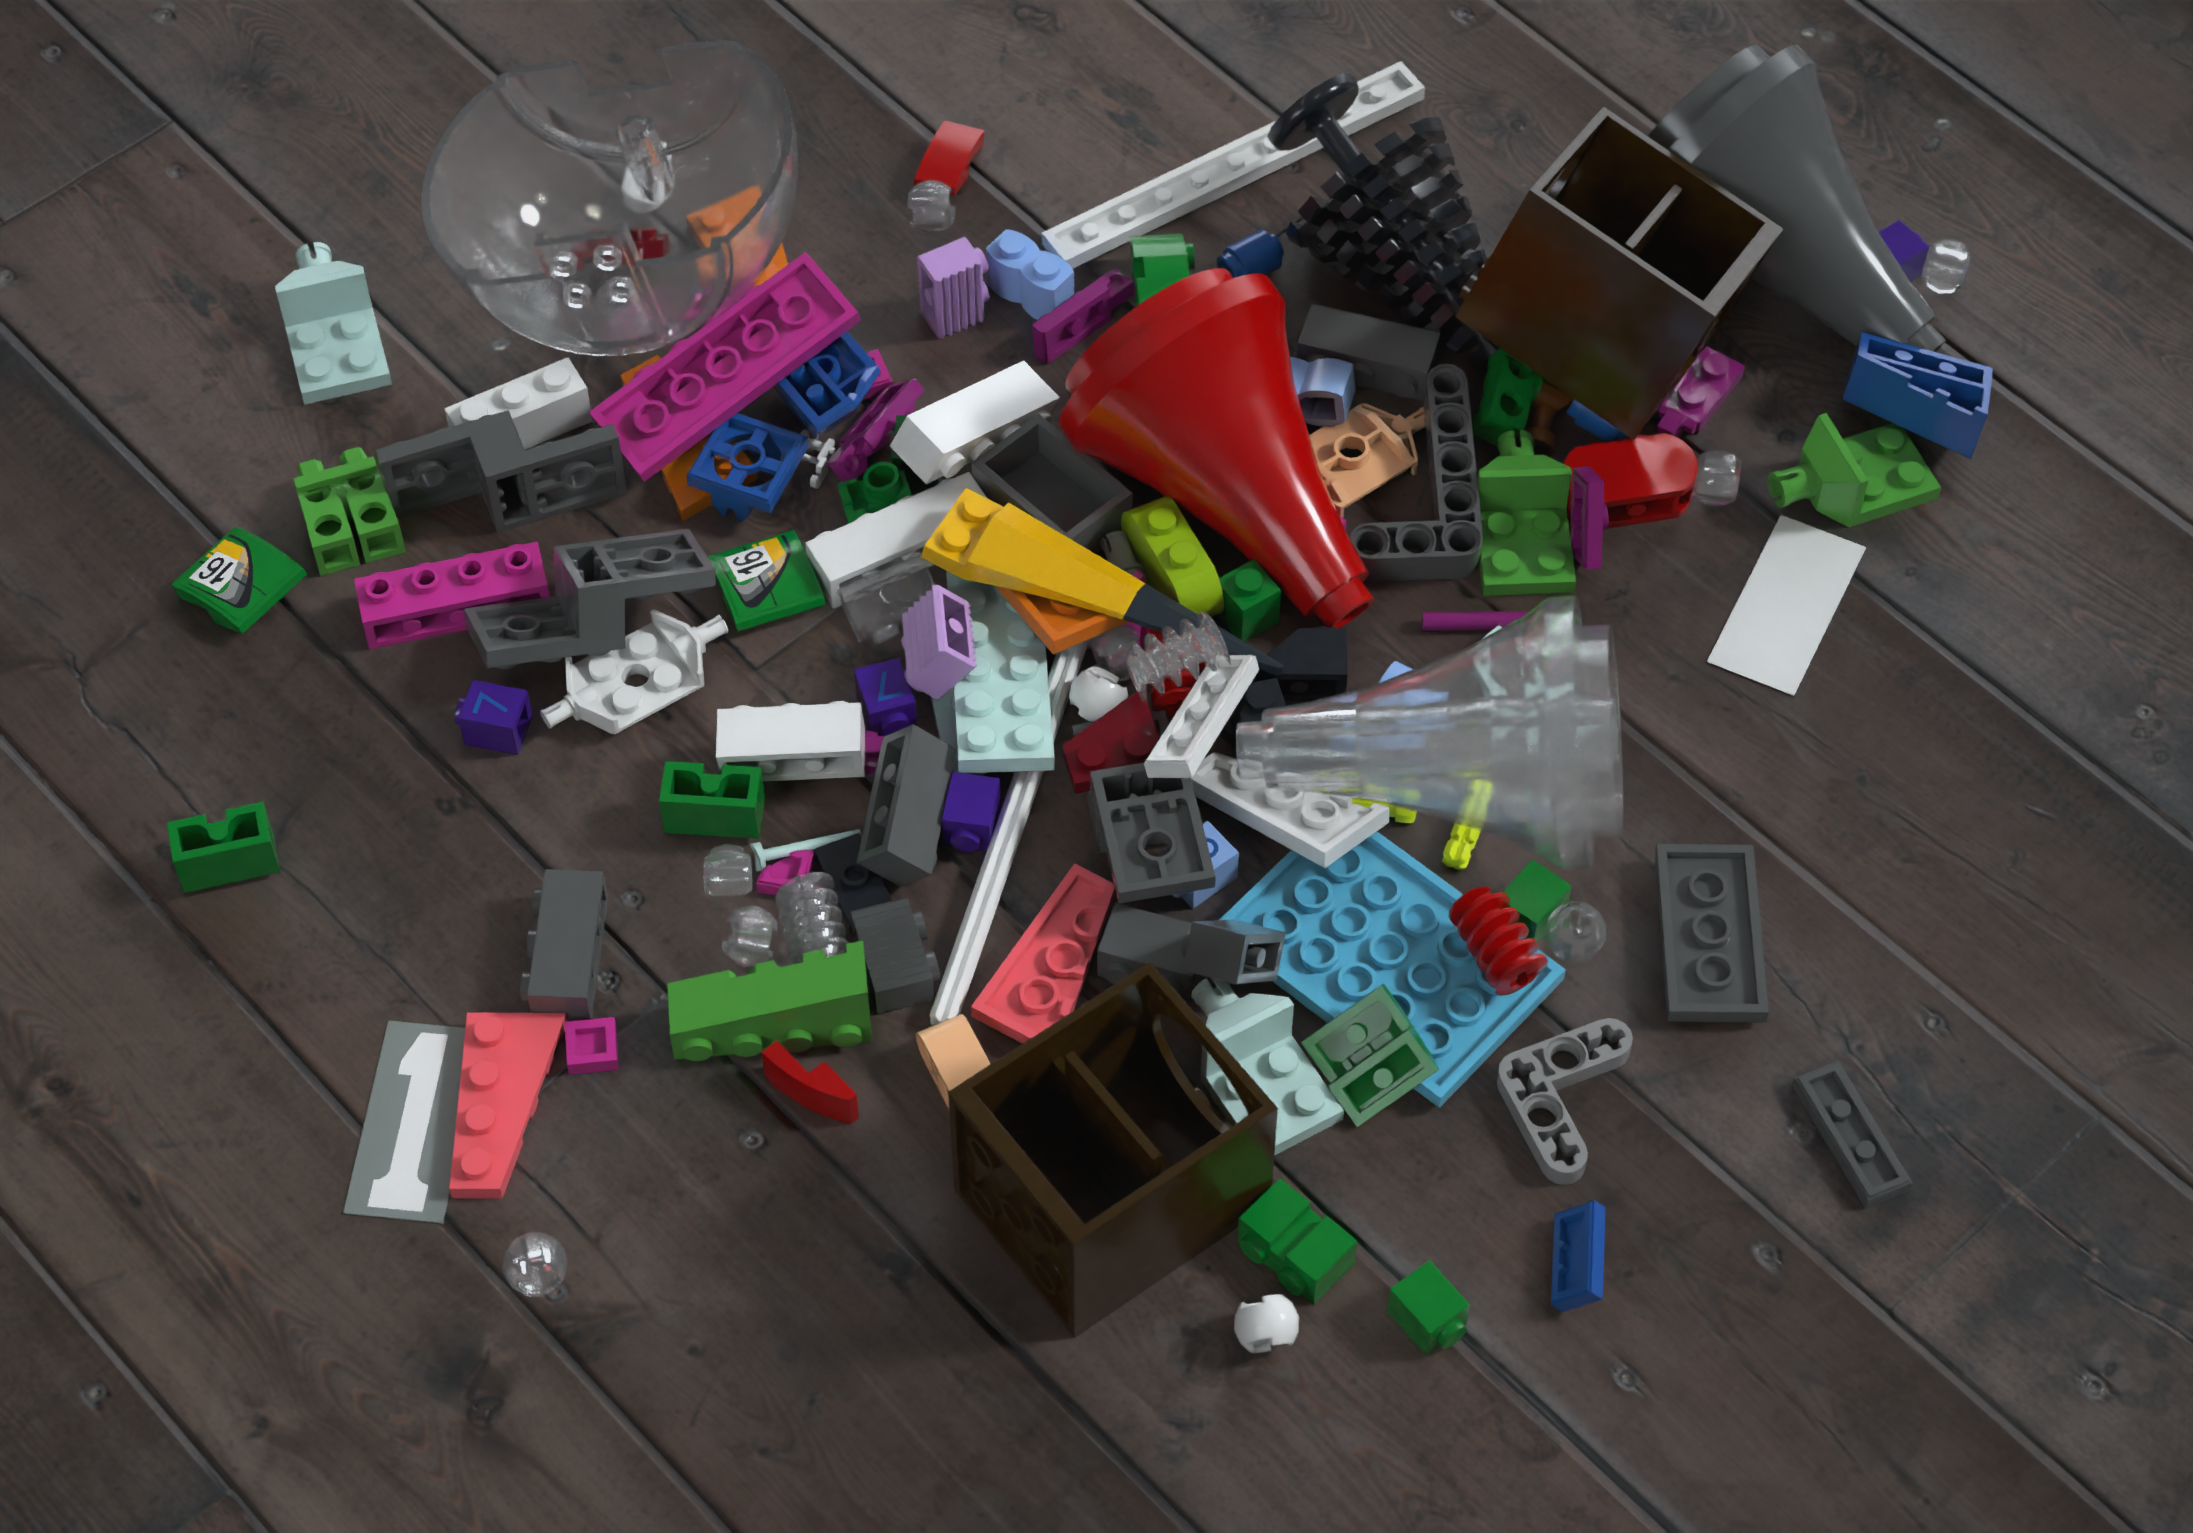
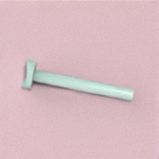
(763, 855)

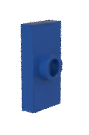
(1578, 1256)

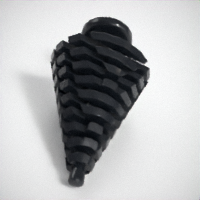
(1389, 214)

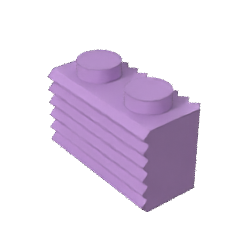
(952, 286)
(938, 642)

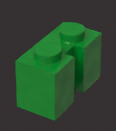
(711, 802)
(224, 849)
(1296, 1242)

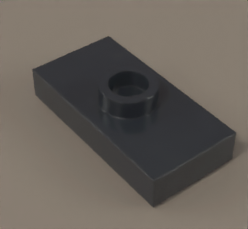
(853, 883)

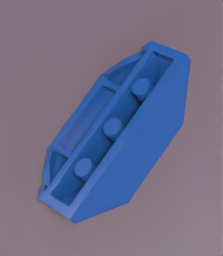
(829, 385)

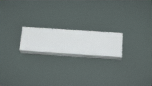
(1201, 718)

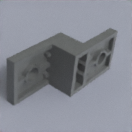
(491, 460)
(589, 598)
(1144, 811)

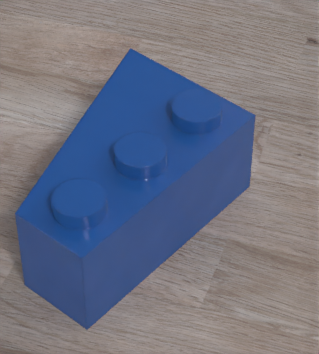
(1921, 391)

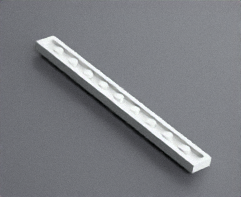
(1216, 174)

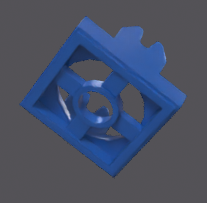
(759, 438)

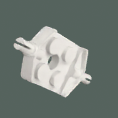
(662, 651)

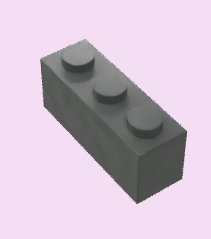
(1382, 352)
(907, 806)
(566, 943)

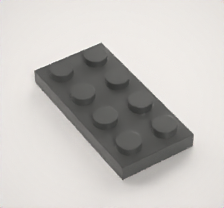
(1711, 933)

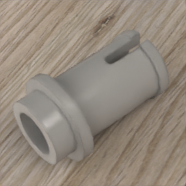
(1120, 552)

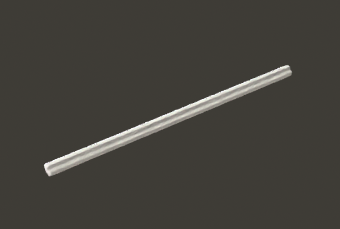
(1000, 854)

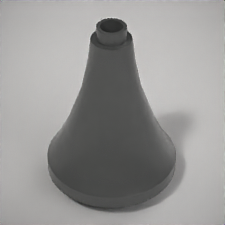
(1771, 143)

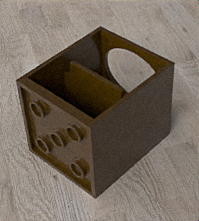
(1617, 272)
(1103, 1155)

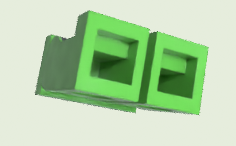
(346, 494)

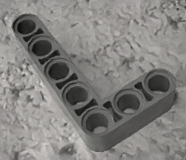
(1448, 491)

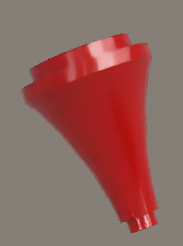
(1207, 412)

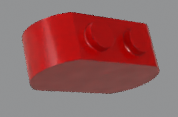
(1641, 477)

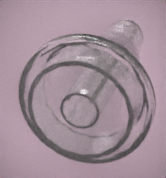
(1490, 738)

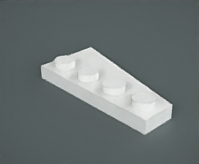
(1305, 822)

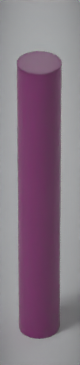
(1468, 620)

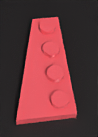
(1050, 960)
(498, 1094)

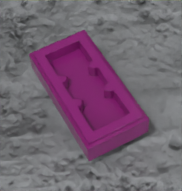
(1588, 517)

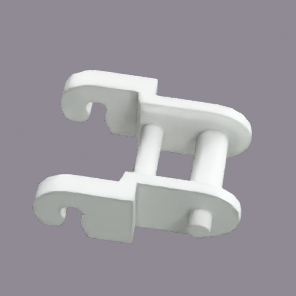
(826, 450)

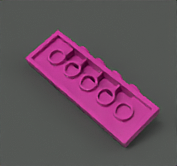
(726, 365)

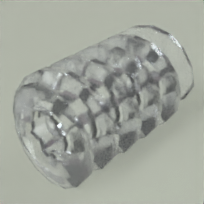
(1175, 654)
(811, 916)

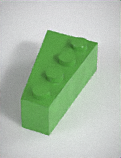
(796, 1004)

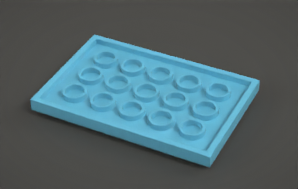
(1387, 922)

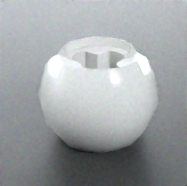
(1096, 693)
(1266, 1323)

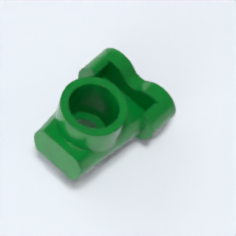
(879, 489)

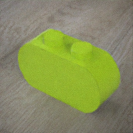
(1173, 556)

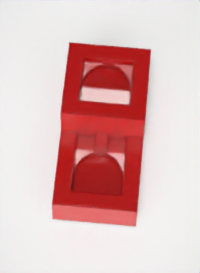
(950, 155)
(818, 1090)

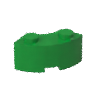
(1159, 262)

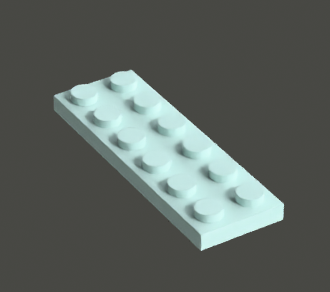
(1006, 699)

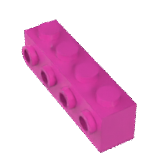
(433, 596)

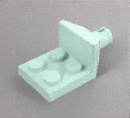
(331, 327)
(1261, 1040)

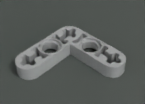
(1547, 1079)

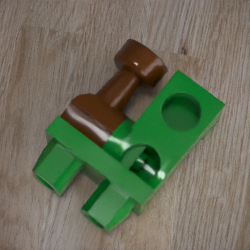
(1506, 401)

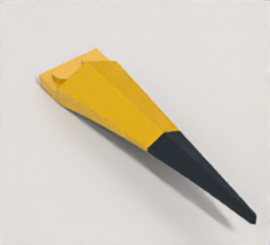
(1023, 554)

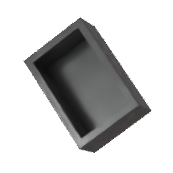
(1053, 483)

